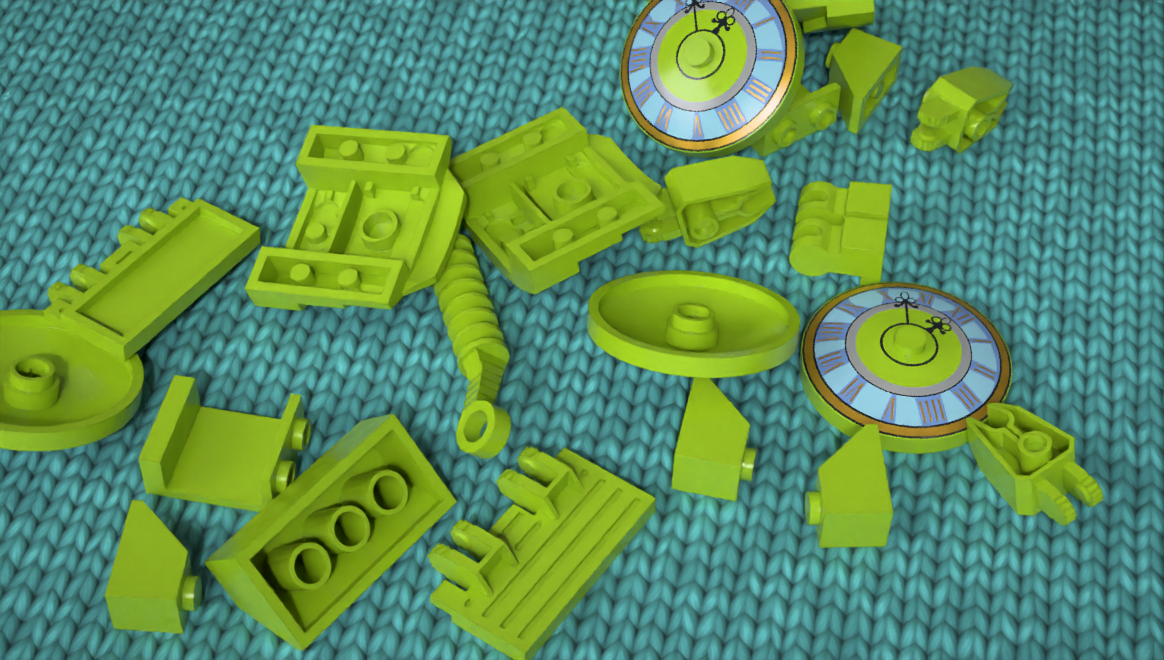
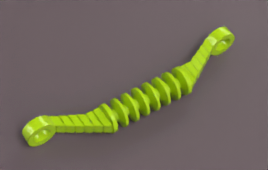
(478, 350)

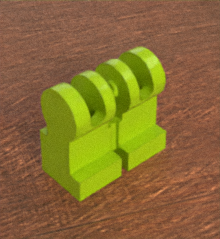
(841, 230)

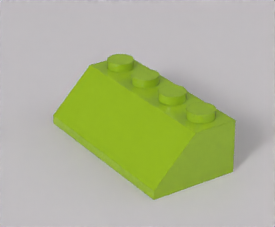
(332, 531)

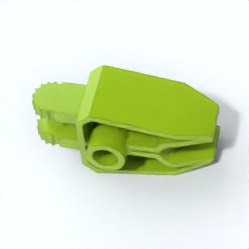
(961, 109)
(711, 200)
(1030, 463)

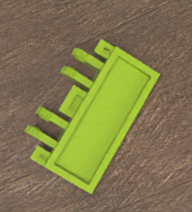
(151, 275)
(539, 563)

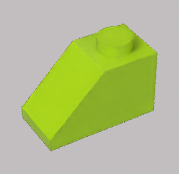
(865, 71)
(712, 445)
(852, 495)
(151, 577)

